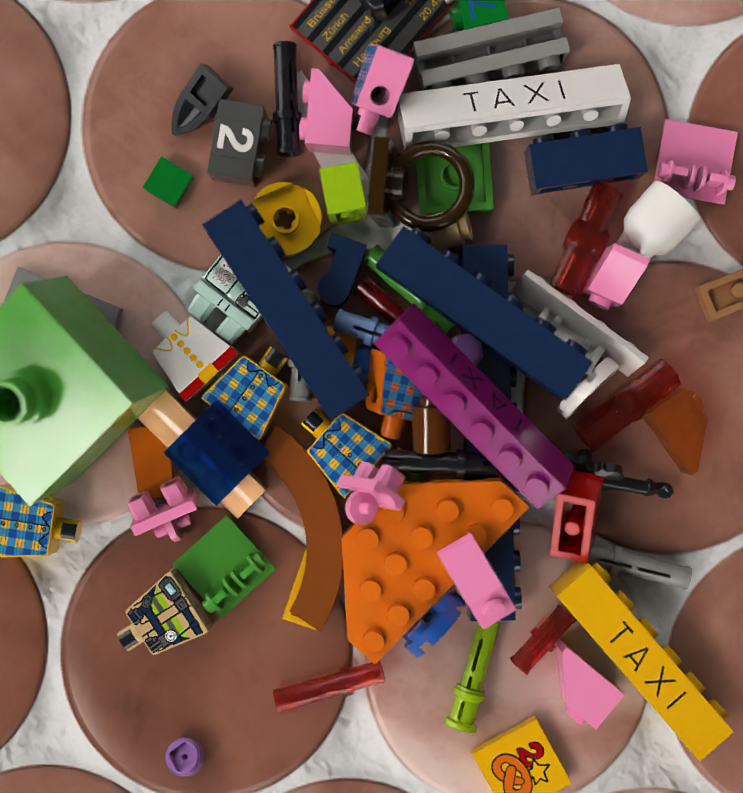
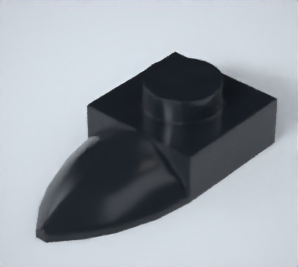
(199, 100)

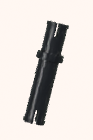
(287, 115)
(448, 463)

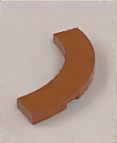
(321, 523)

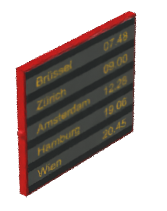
(343, 29)

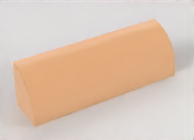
(169, 419)

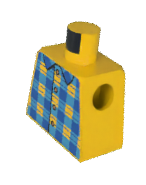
(251, 391)
(342, 445)
(34, 528)

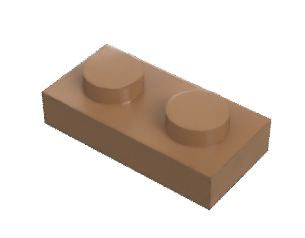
(721, 296)

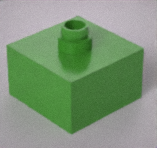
(63, 386)

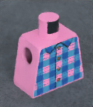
(382, 69)

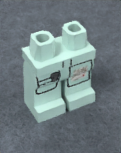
(223, 291)

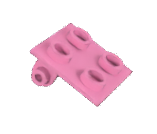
(696, 160)

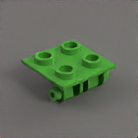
(223, 567)

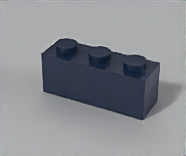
(585, 159)

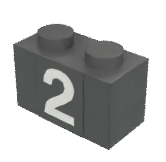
(238, 143)

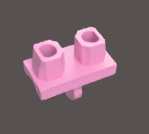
(371, 490)
(166, 516)

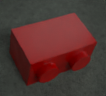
(577, 517)

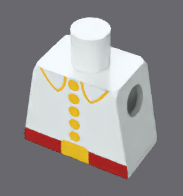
(191, 354)

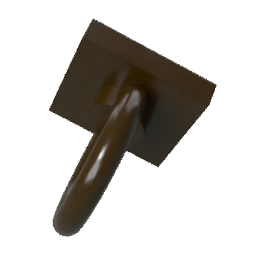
(390, 184)

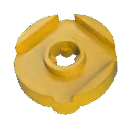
(295, 201)

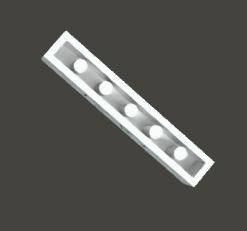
(515, 107)

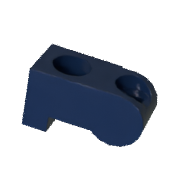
(337, 285)

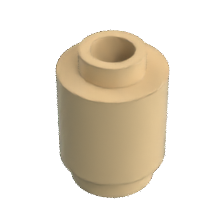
(453, 235)

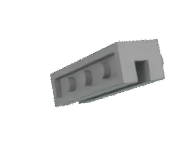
(492, 51)

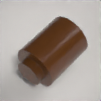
(429, 428)

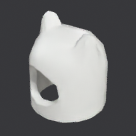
(658, 221)

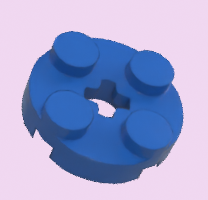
(435, 624)

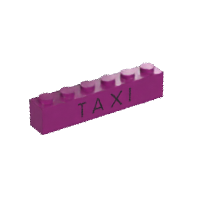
(475, 406)

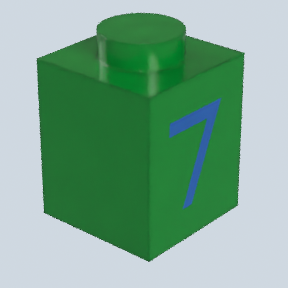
(476, 13)

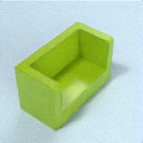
(343, 193)

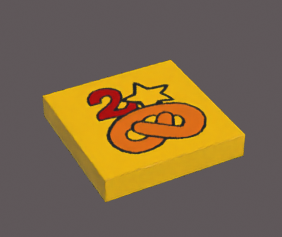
(521, 761)

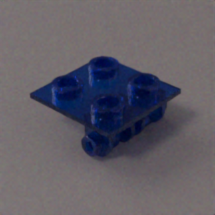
(216, 452)

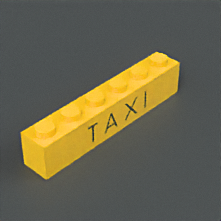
(641, 659)

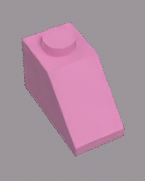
(614, 276)
(476, 581)
(584, 688)

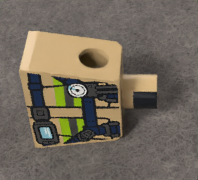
(165, 616)

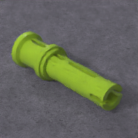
(469, 692)

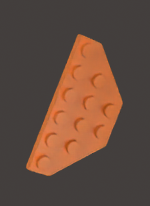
(394, 559)

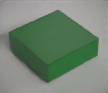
(168, 182)

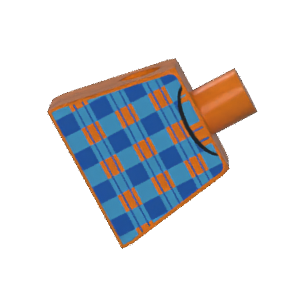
(390, 394)

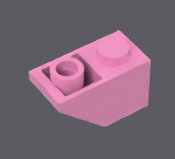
(328, 117)

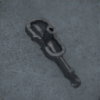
(614, 476)

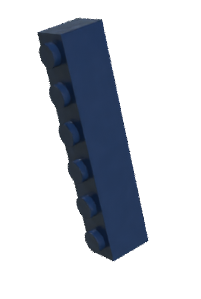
(285, 308)
(483, 313)

